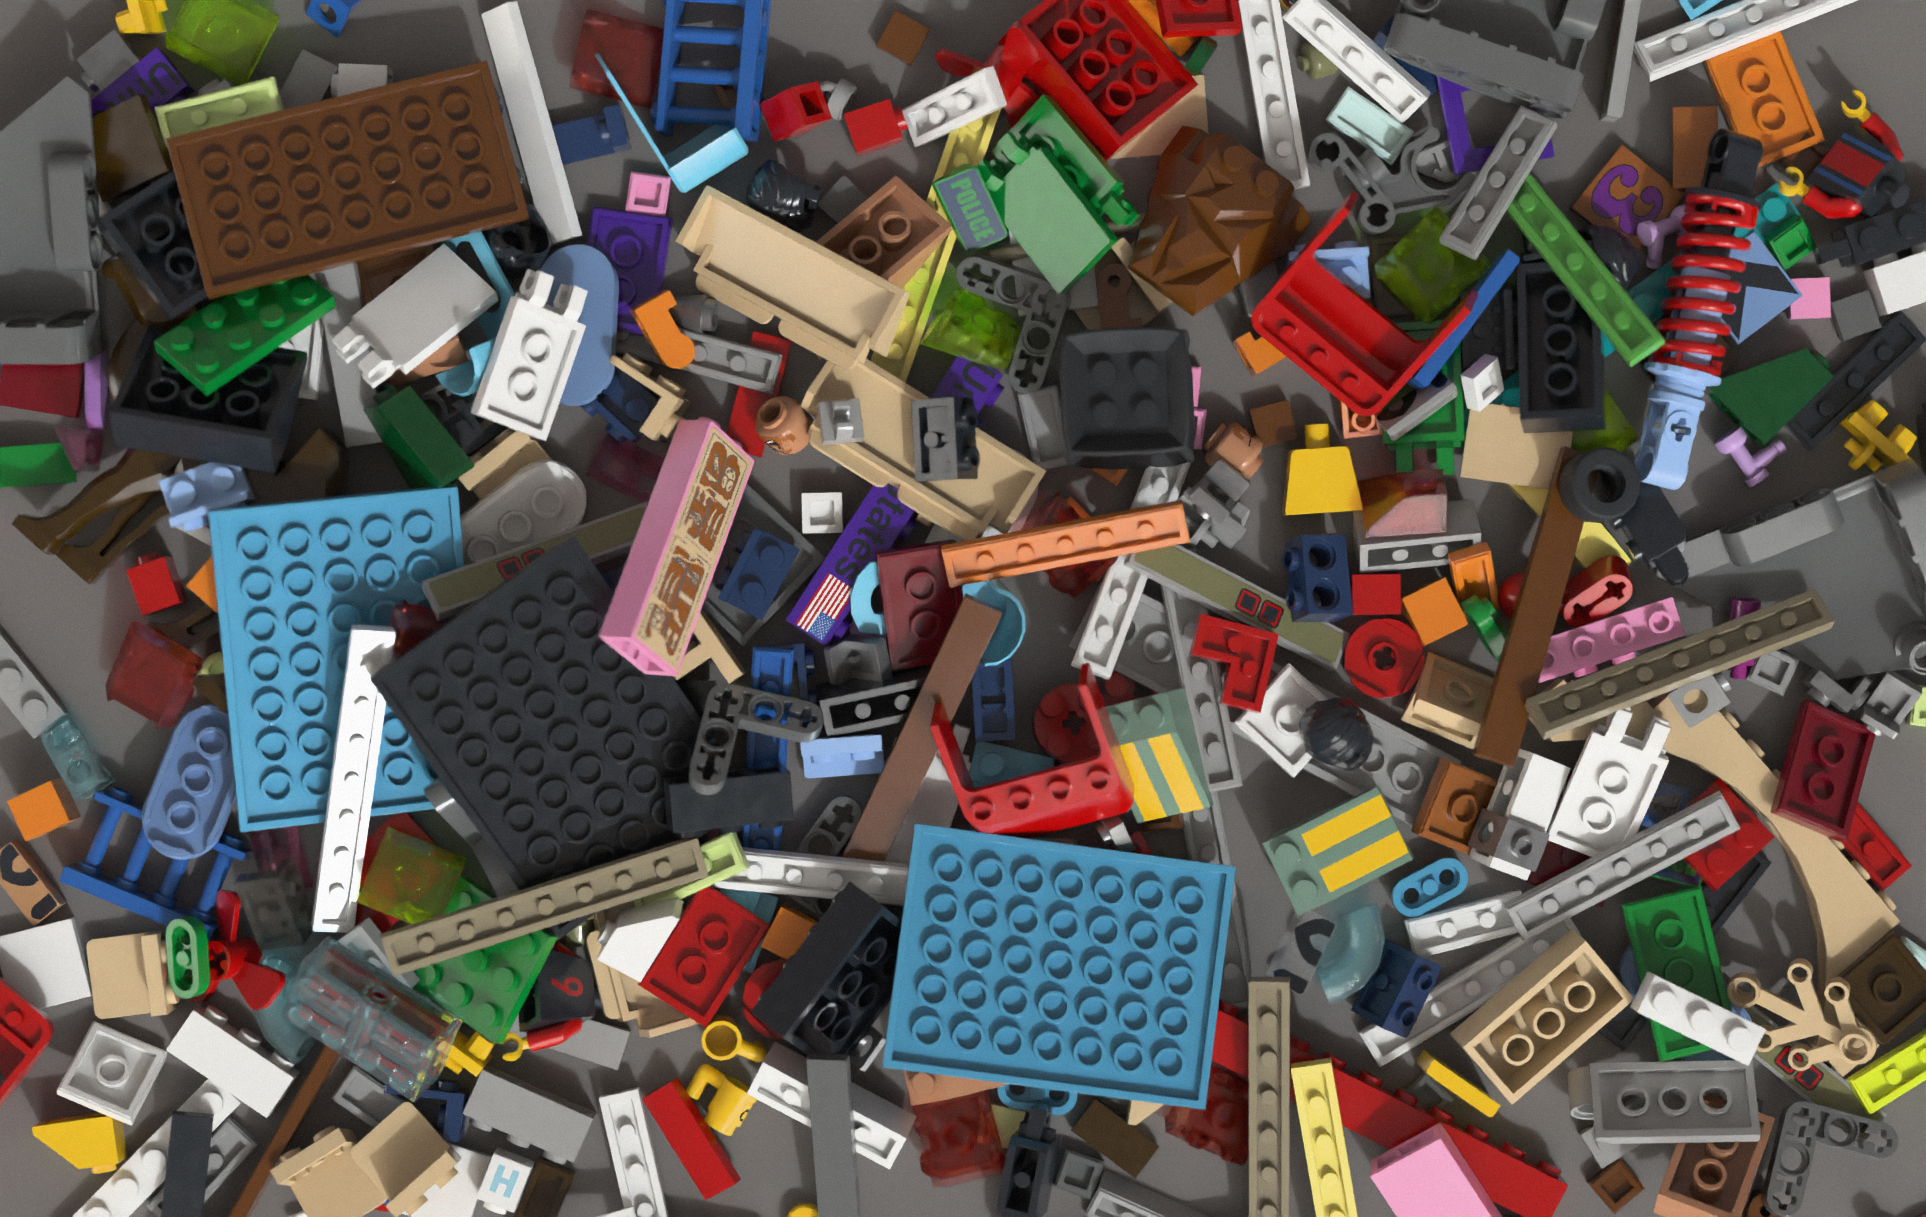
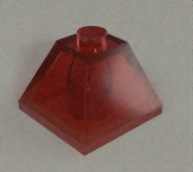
(1404, 503)

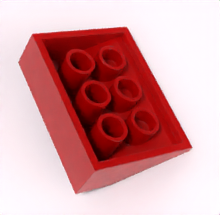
(1104, 68)

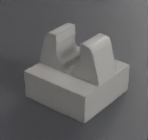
(840, 421)

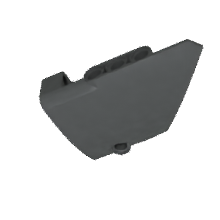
(1501, 48)
(50, 232)
(1849, 543)

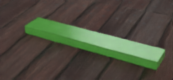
(1583, 273)

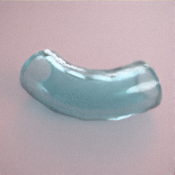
(1359, 954)
(280, 1033)

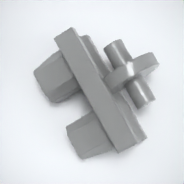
(1211, 532)

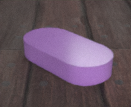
(97, 393)

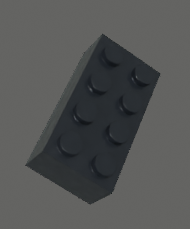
(1557, 356)

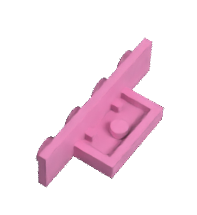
(1611, 639)

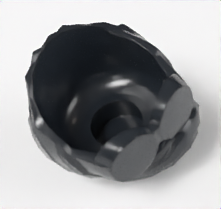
(783, 196)
(519, 245)
(1614, 251)
(1337, 733)

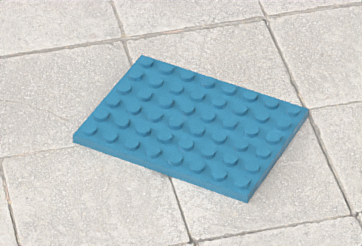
(286, 604)
(1059, 966)

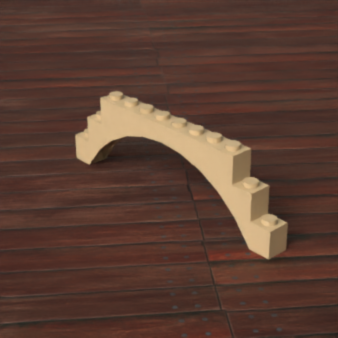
(1841, 903)

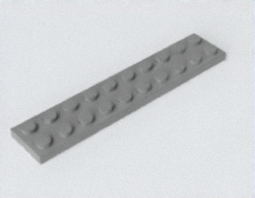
(1397, 761)

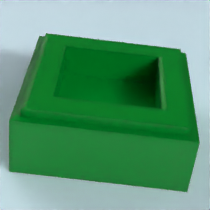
(1790, 241)

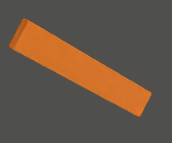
(1065, 543)

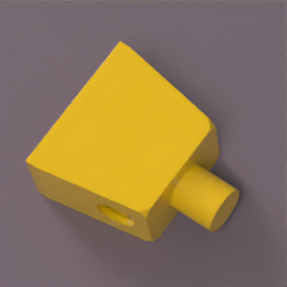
(1320, 477)

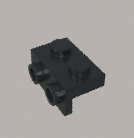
(1493, 332)

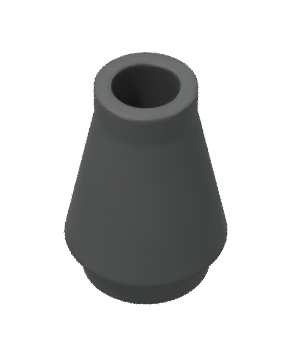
(696, 312)

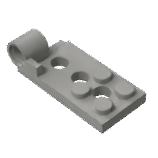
(1599, 1088)

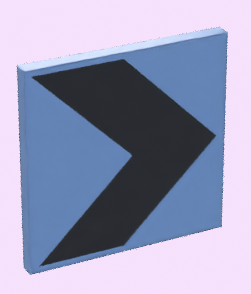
(1763, 292)

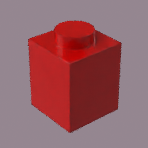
(796, 111)
(875, 126)
(156, 584)
(1375, 594)

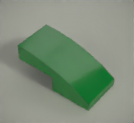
(35, 466)

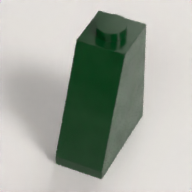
(1770, 392)
(416, 439)

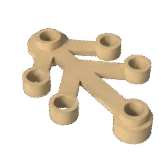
(1807, 1020)

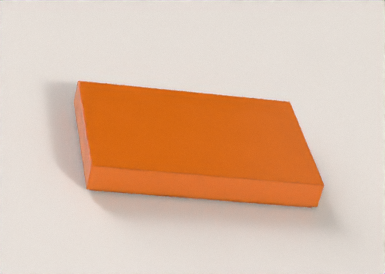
(1765, 96)

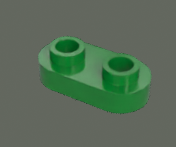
(1481, 616)
(187, 957)

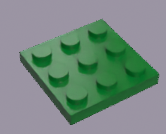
(488, 983)

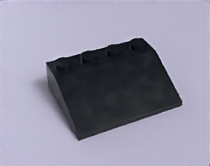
(157, 245)
(235, 425)
(836, 977)

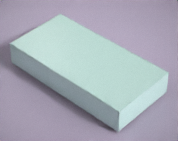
(1369, 126)

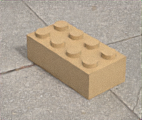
(1542, 1016)

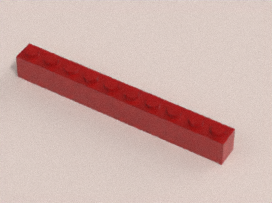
(1396, 1117)

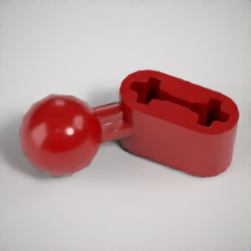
(1587, 594)

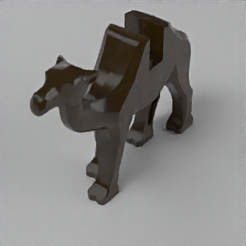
(314, 472)

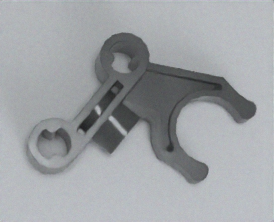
(1379, 187)

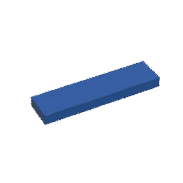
(1486, 288)

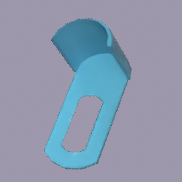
(697, 157)
(467, 376)
(1006, 635)

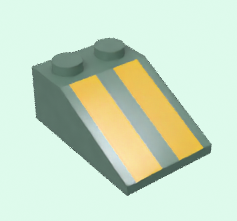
(1161, 755)
(1337, 850)

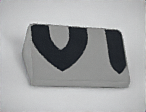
(1417, 406)

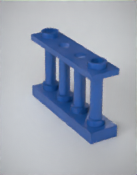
(746, 78)
(124, 890)

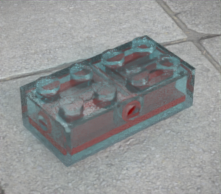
(371, 1018)

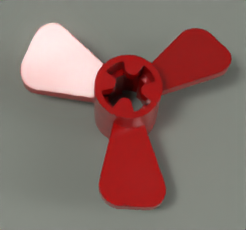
(1010, 65)
(239, 959)

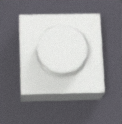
(1482, 382)
(822, 512)

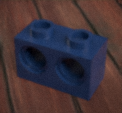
(1327, 579)
(993, 702)

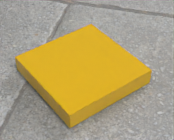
(1457, 1083)

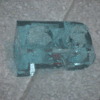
(76, 761)

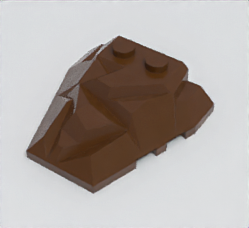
(1213, 219)

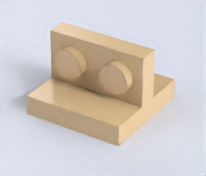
(501, 460)
(712, 647)
(1449, 700)

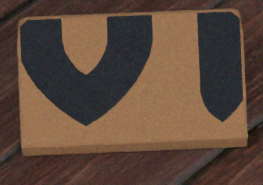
(27, 883)

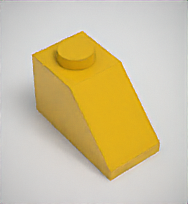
(85, 1140)

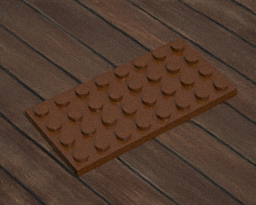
(347, 179)

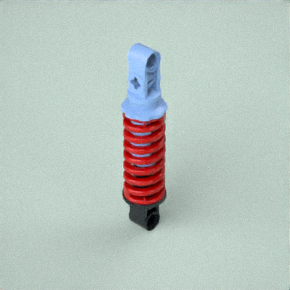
(1684, 361)

